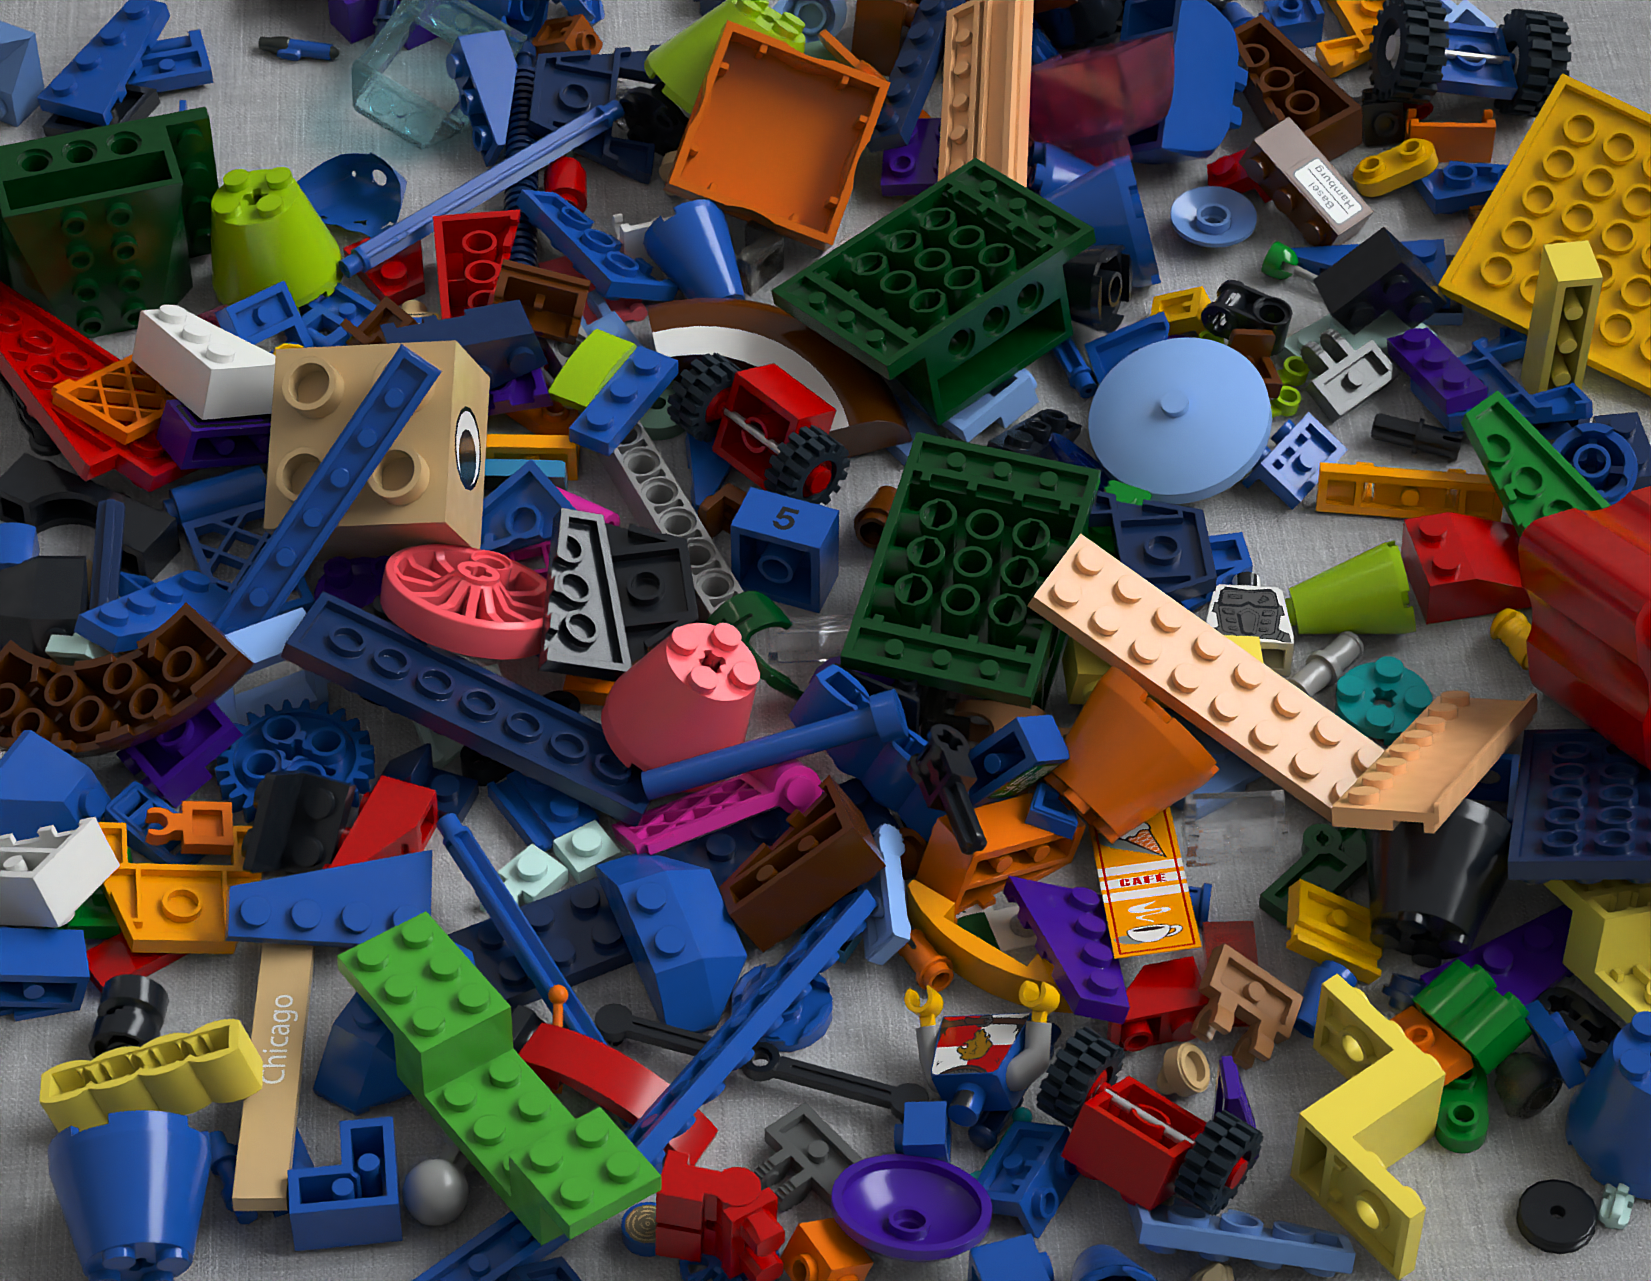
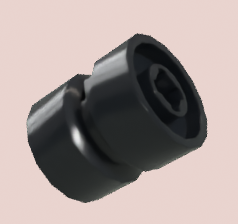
(128, 1013)

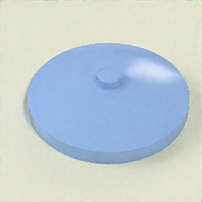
(1180, 419)

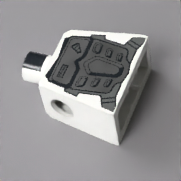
(1255, 611)

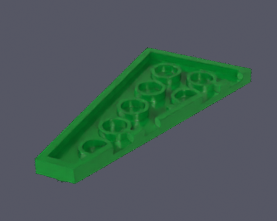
(1524, 466)

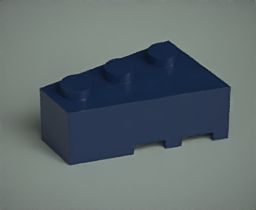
(493, 335)

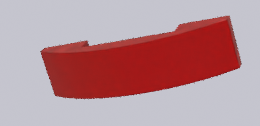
(608, 1080)

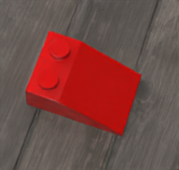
(1462, 566)

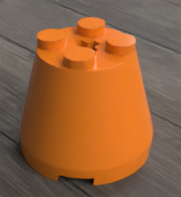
(1127, 758)

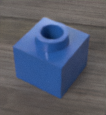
(925, 1131)

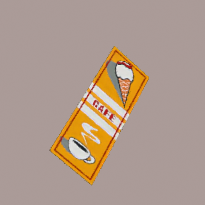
(1145, 889)

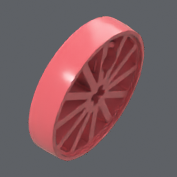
(465, 600)

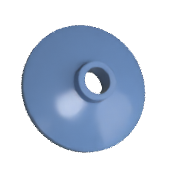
(1213, 216)

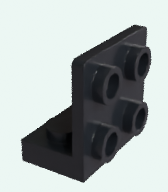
(296, 822)

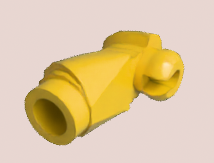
(1513, 630)

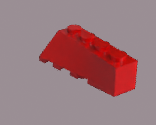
(471, 257)

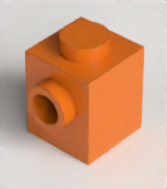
(824, 1253)

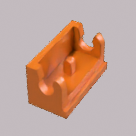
(1455, 140)

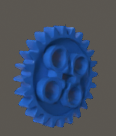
(290, 742)

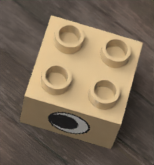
(428, 479)

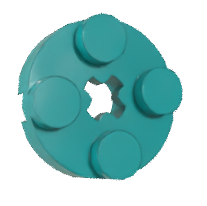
(1381, 680)

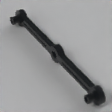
(617, 1023)

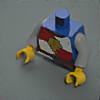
(984, 1058)

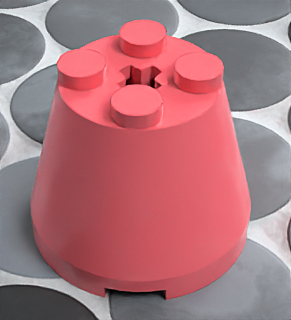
(682, 698)

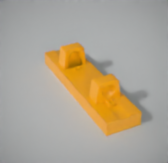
(1404, 492)

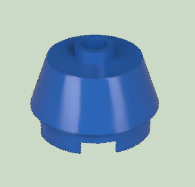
(1600, 458)

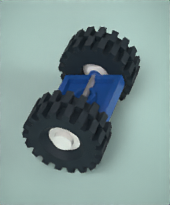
(1423, 55)

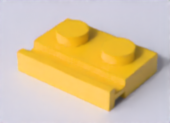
(1332, 930)

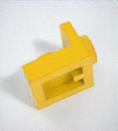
(1182, 309)

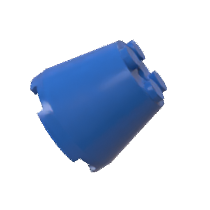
(1111, 205)
(1612, 1111)
(132, 1193)

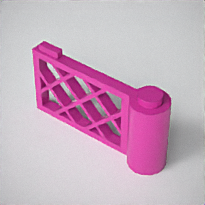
(781, 785)

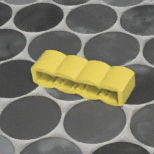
(166, 1074)

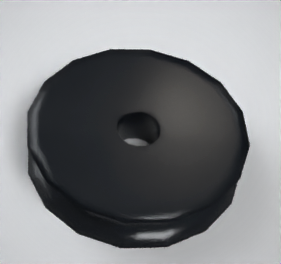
(1552, 1233)

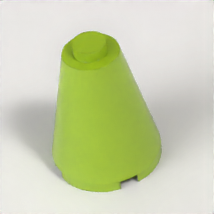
(1355, 596)

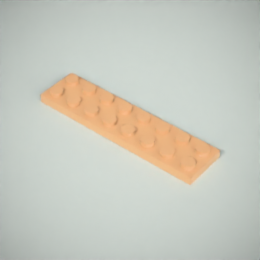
(1204, 676)

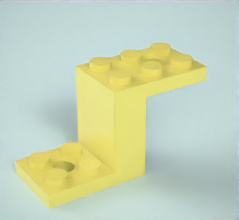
(1368, 1126)

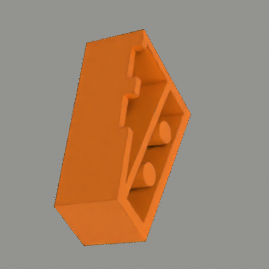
(1010, 850)

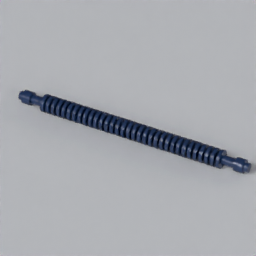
(518, 138)

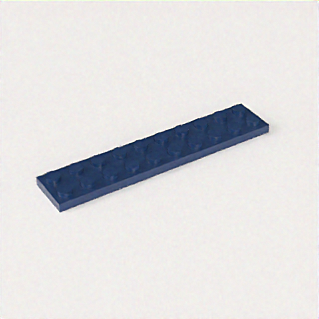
(580, 924)

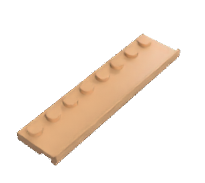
(987, 87)
(1434, 762)

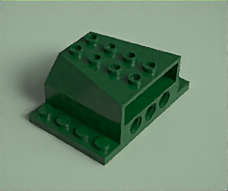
(108, 218)
(947, 288)
(960, 564)

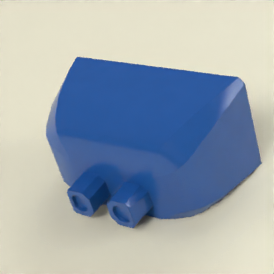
(1203, 79)

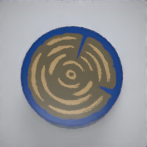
(639, 1229)

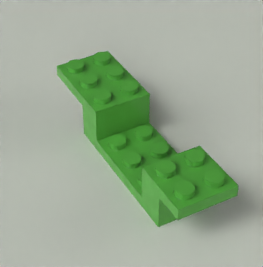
(463, 1069)

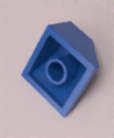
(45, 789)

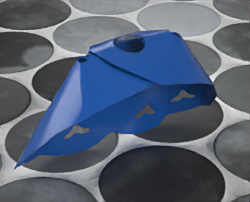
(355, 198)

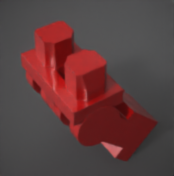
(719, 1217)

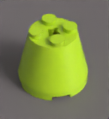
(269, 235)

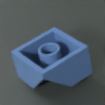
(19, 74)

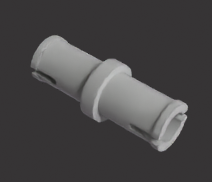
(1326, 666)

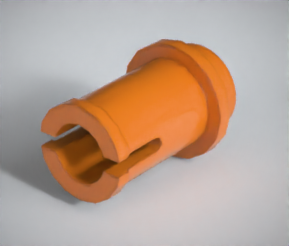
(927, 963)

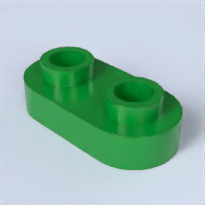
(1467, 1101)

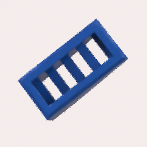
(131, 808)

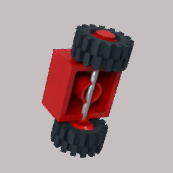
(762, 426)
(1138, 1136)

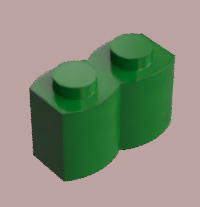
(1475, 1014)

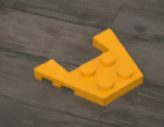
(1348, 52)
(173, 904)

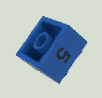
(785, 549)

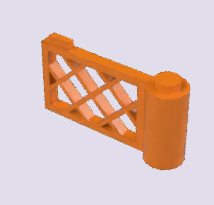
(103, 416)

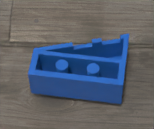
(42, 971)

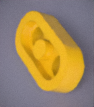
(1395, 167)

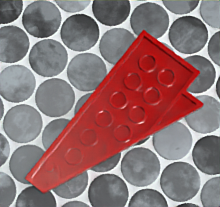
(45, 351)

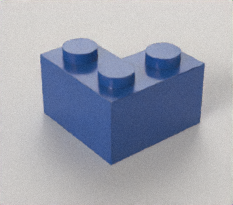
(351, 1200)

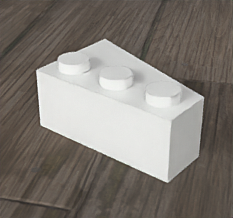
(52, 874)

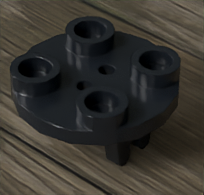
(653, 118)

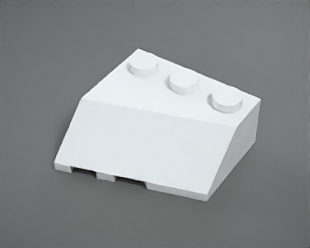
(204, 364)

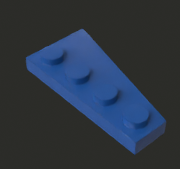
(592, 250)
(134, 616)

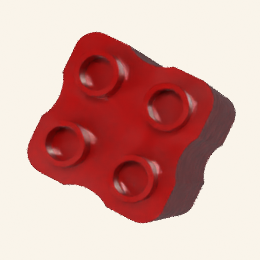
(1594, 616)

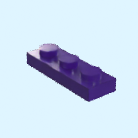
(1436, 370)

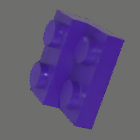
(179, 757)

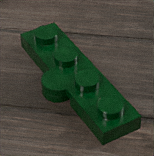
(1328, 860)

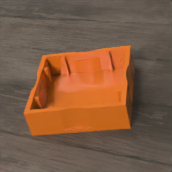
(776, 136)

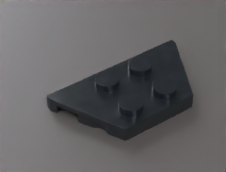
(652, 585)

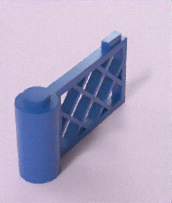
(224, 507)

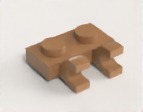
(1252, 995)

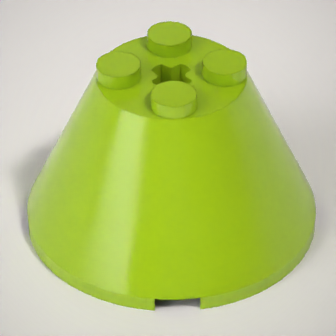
(686, 56)

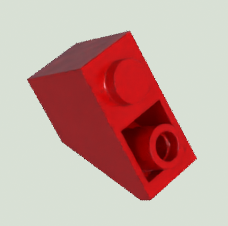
(1161, 1005)

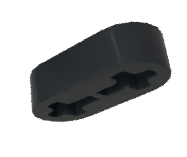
(1582, 1018)

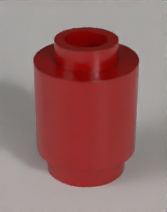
(568, 180)

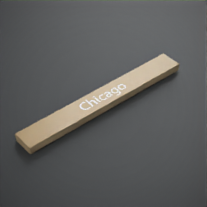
(272, 1113)

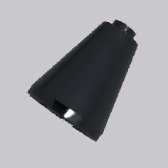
(1097, 285)

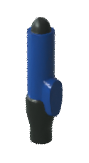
(295, 49)

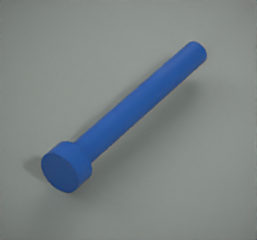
(881, 718)

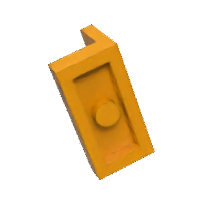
(535, 448)

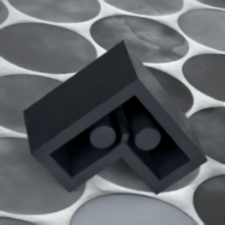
(1379, 278)

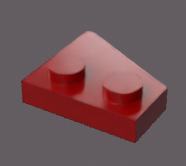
(397, 277)

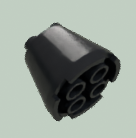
(1436, 887)

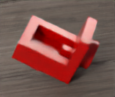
(1230, 174)

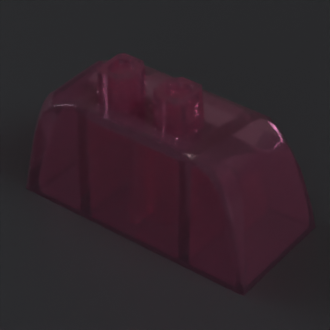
(1102, 96)

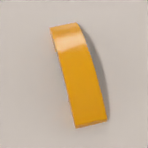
(970, 955)

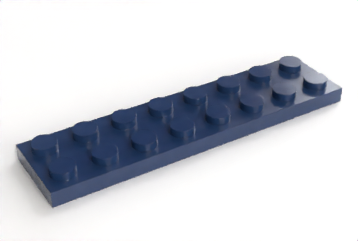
(466, 705)

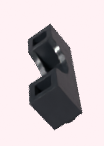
(49, 496)

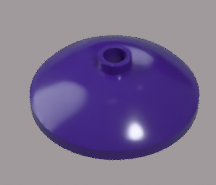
(911, 1207)

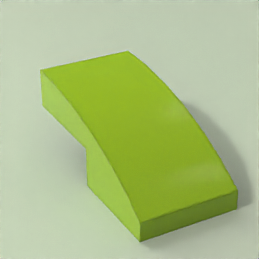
(590, 369)

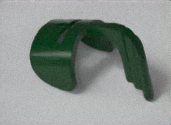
(763, 615)

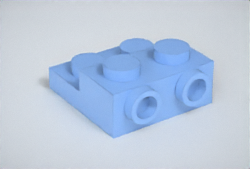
(1000, 405)

